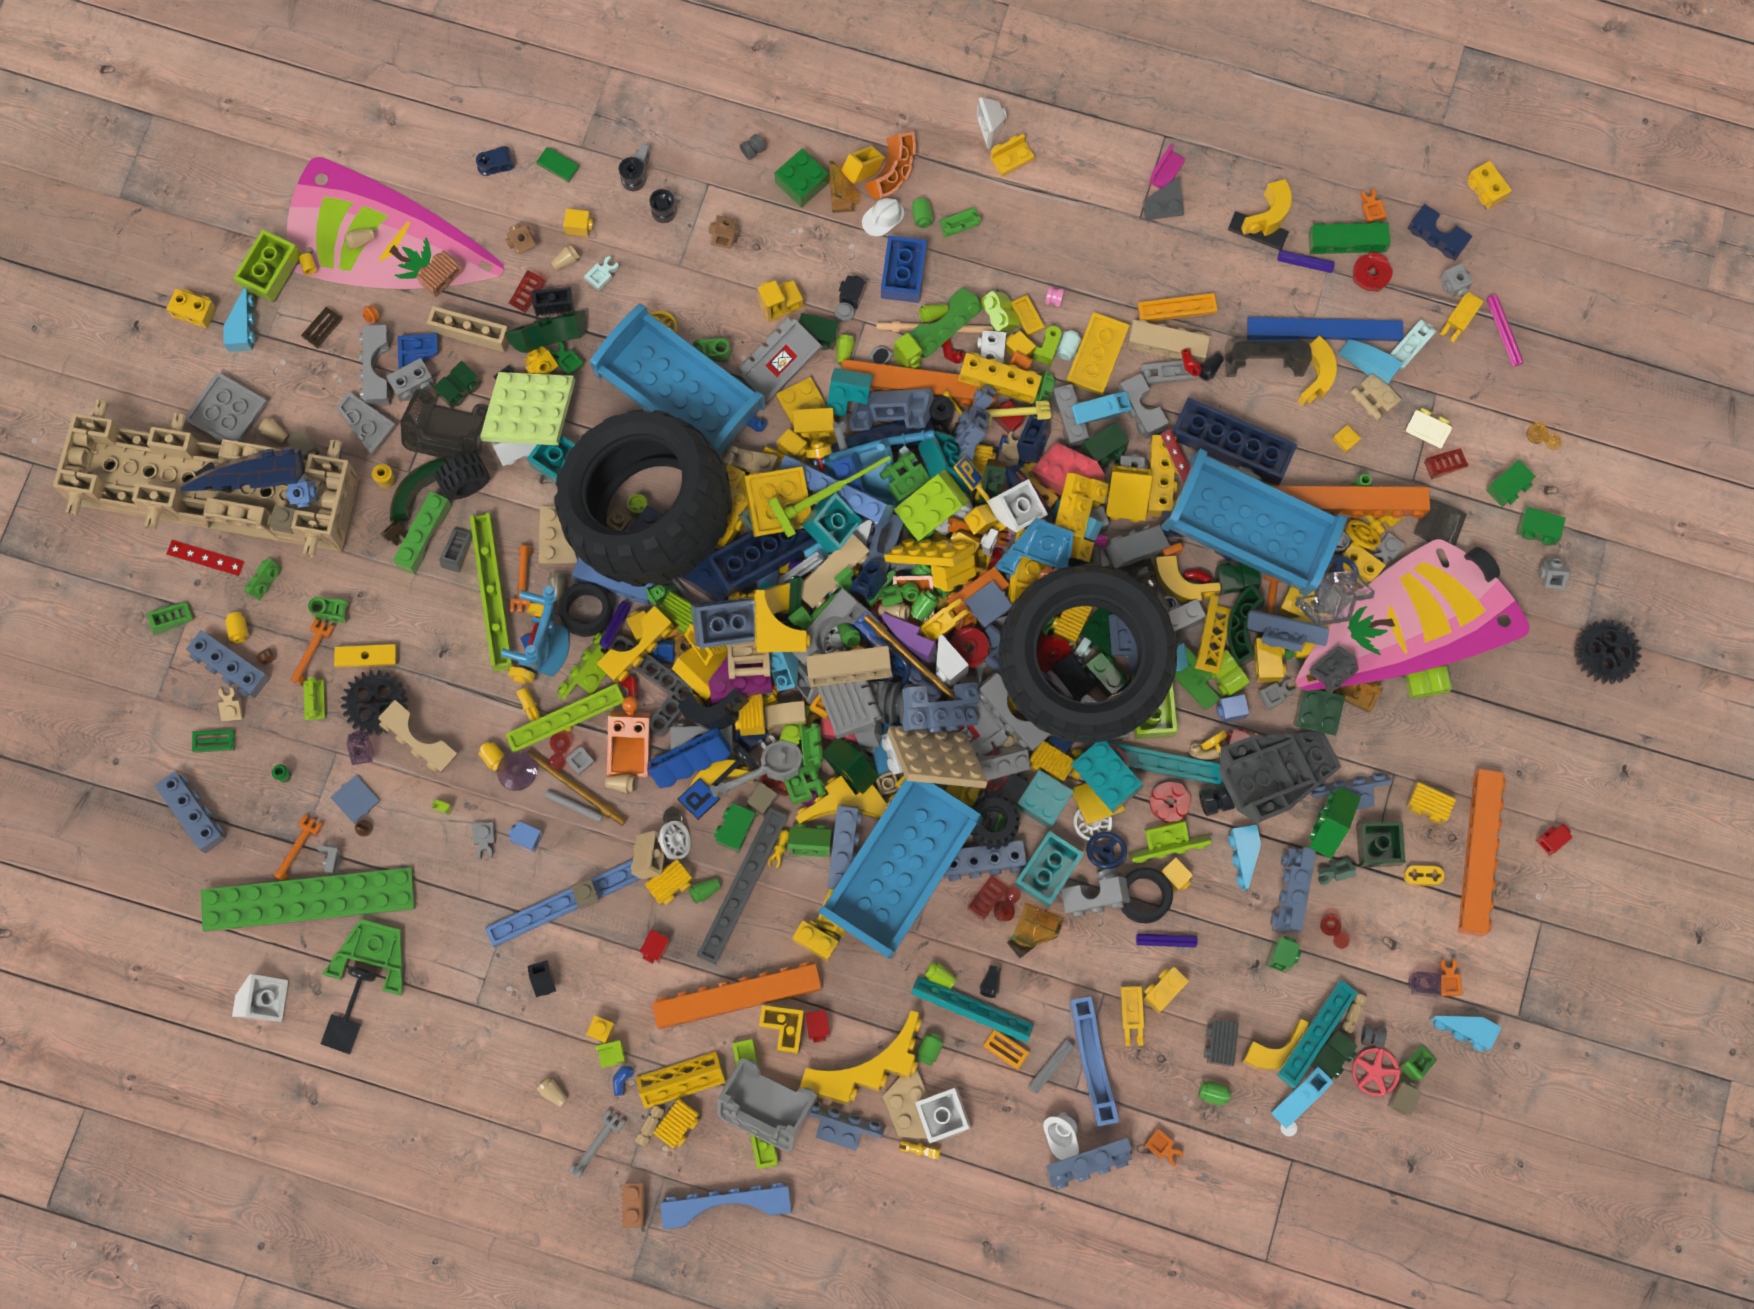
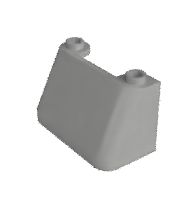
(764, 1106)

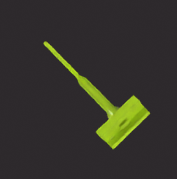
(784, 515)

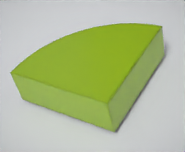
(441, 806)

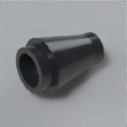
(1210, 367)
(991, 982)

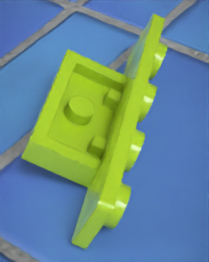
(587, 672)
(1168, 839)

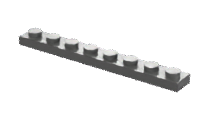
(742, 886)

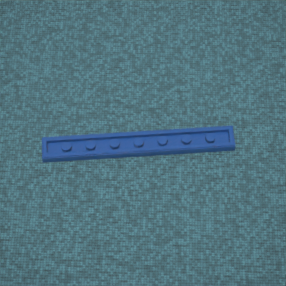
(1326, 328)

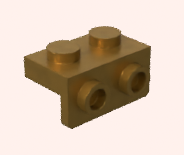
(1361, 695)

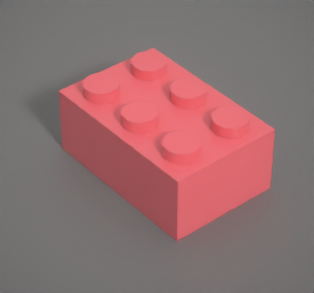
(1059, 461)

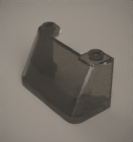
(1295, 353)
(440, 429)

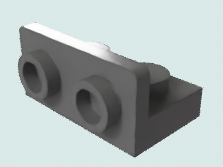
(1335, 668)

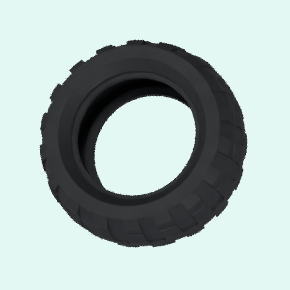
(611, 456)
(1098, 588)

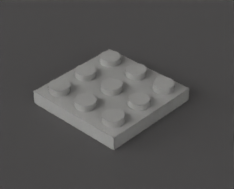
(225, 409)

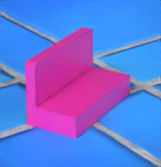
(1166, 168)

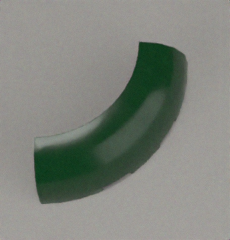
(547, 332)
(409, 488)
(1237, 625)

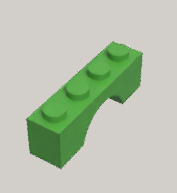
(962, 309)
(413, 546)

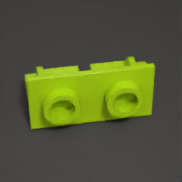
(314, 699)

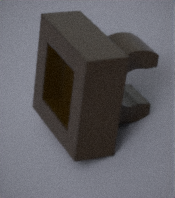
(392, 531)

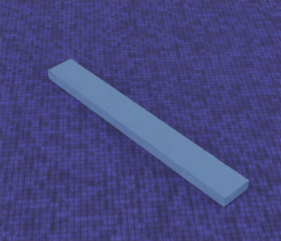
(557, 906)

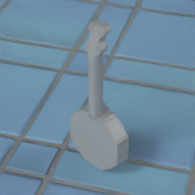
(779, 761)

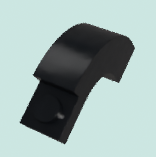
(717, 716)

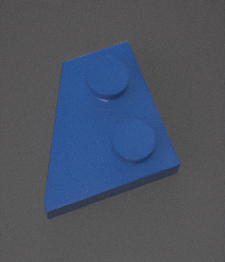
(415, 347)

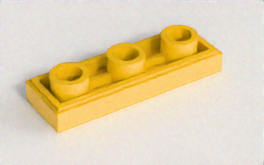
(353, 656)

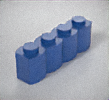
(688, 758)

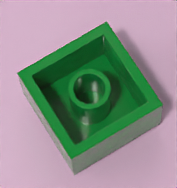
(801, 177)

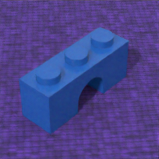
(847, 466)

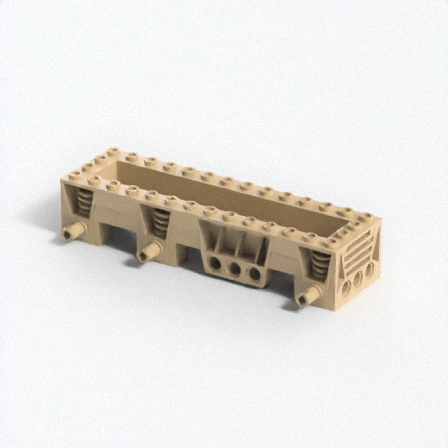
(174, 455)

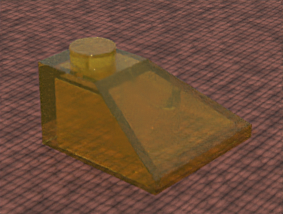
(842, 190)
(1036, 926)

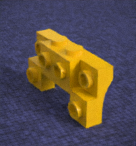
(739, 504)
(1075, 509)

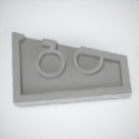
(366, 422)

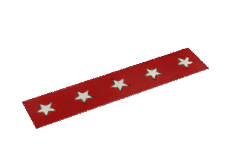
(1175, 454)
(205, 557)

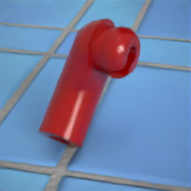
(952, 355)
(1189, 363)
(997, 555)
(1199, 574)
(632, 686)

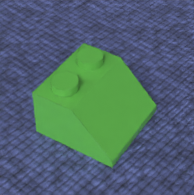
(810, 841)

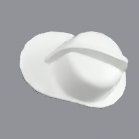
(882, 217)
(1061, 1135)

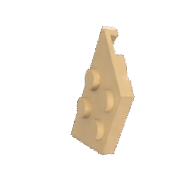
(902, 1108)

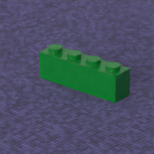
(1349, 238)

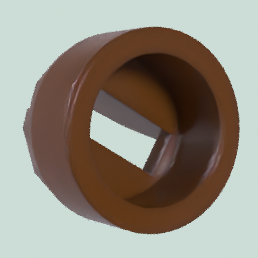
(266, 656)
(361, 832)

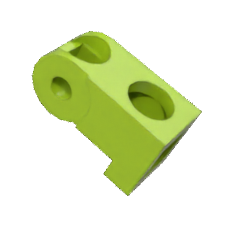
(1051, 341)

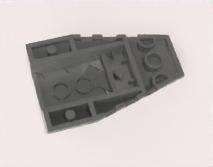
(1275, 771)

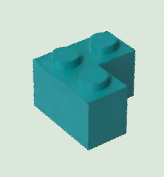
(848, 387)

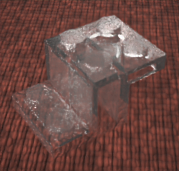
(1335, 598)

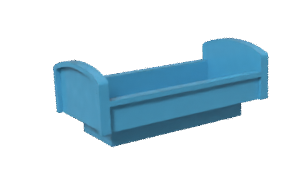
(674, 377)
(1255, 524)
(900, 865)

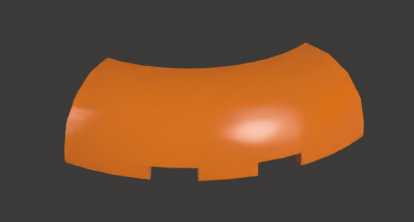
(897, 166)

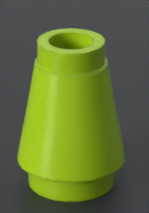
(932, 312)
(844, 347)
(940, 975)

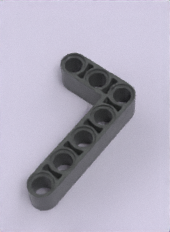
(658, 679)

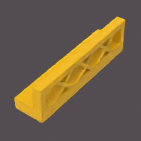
(1209, 637)
(681, 1083)

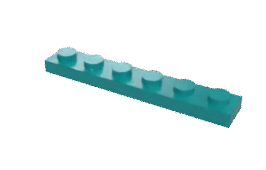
(1170, 764)
(972, 1009)
(1316, 1034)

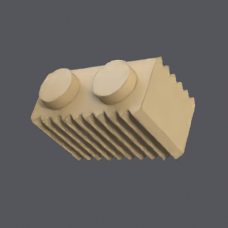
(647, 856)

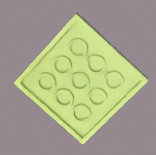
(528, 408)

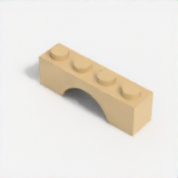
(436, 754)

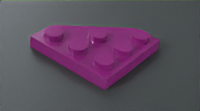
(721, 685)

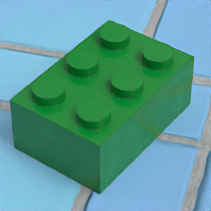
(1333, 821)

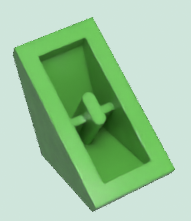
(1418, 1063)

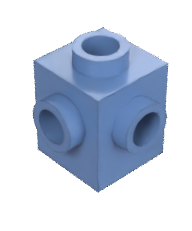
(302, 492)

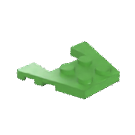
(802, 618)
(374, 946)

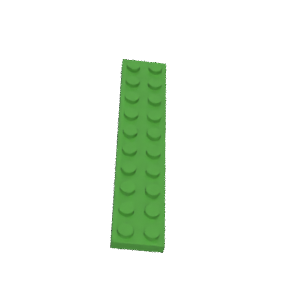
(307, 899)

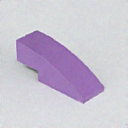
(910, 637)

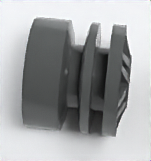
(892, 703)

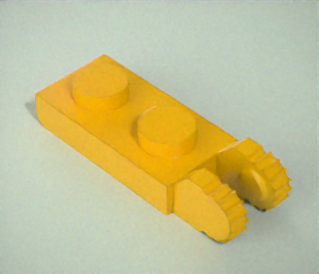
(1462, 315)
(943, 621)
(1132, 1013)

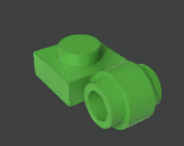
(893, 594)

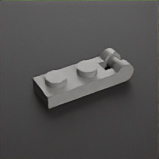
(1166, 373)

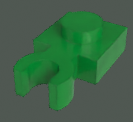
(567, 361)

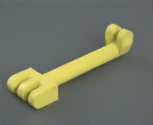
(1042, 410)

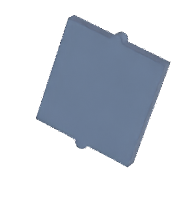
(988, 604)
(355, 799)

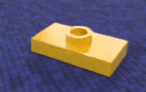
(1027, 315)

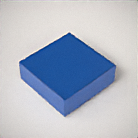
(664, 651)

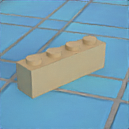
(468, 329)
(1167, 341)
(822, 580)
(849, 666)

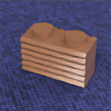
(439, 273)
(633, 1205)

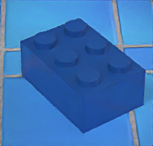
(903, 269)

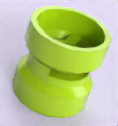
(636, 502)

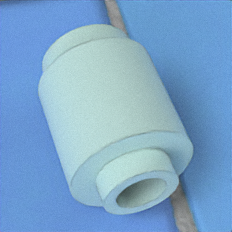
(1068, 345)

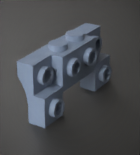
(893, 405)
(974, 422)
(933, 716)
(1294, 896)
(1084, 1164)

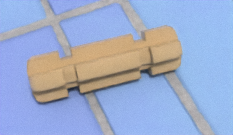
(1354, 1013)
(649, 1126)

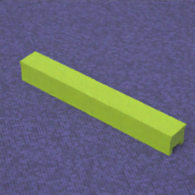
(491, 591)

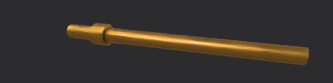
(881, 631)
(607, 810)

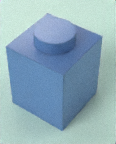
(1232, 708)
(525, 836)

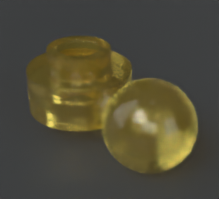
(1552, 442)

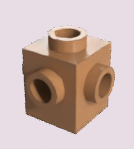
(723, 231)
(527, 241)

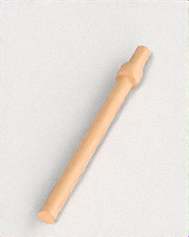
(896, 327)

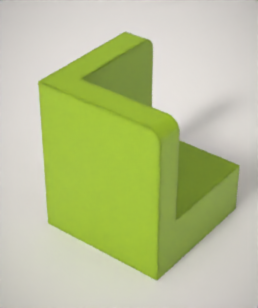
(611, 1054)

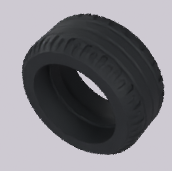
(576, 591)
(1165, 887)

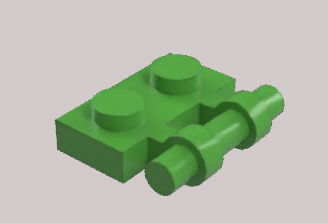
(908, 482)
(800, 790)

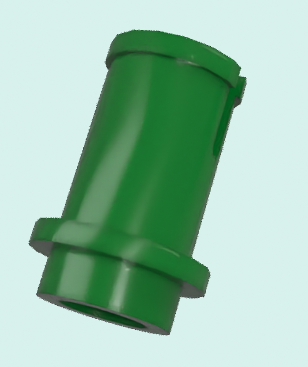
(281, 773)

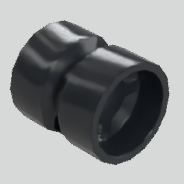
(632, 174)
(662, 206)
(941, 411)
(1223, 800)

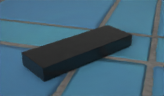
(1274, 240)

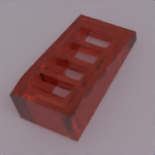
(521, 288)
(1435, 473)
(976, 910)

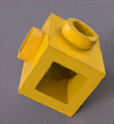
(540, 362)

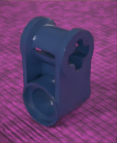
(497, 161)
(869, 580)

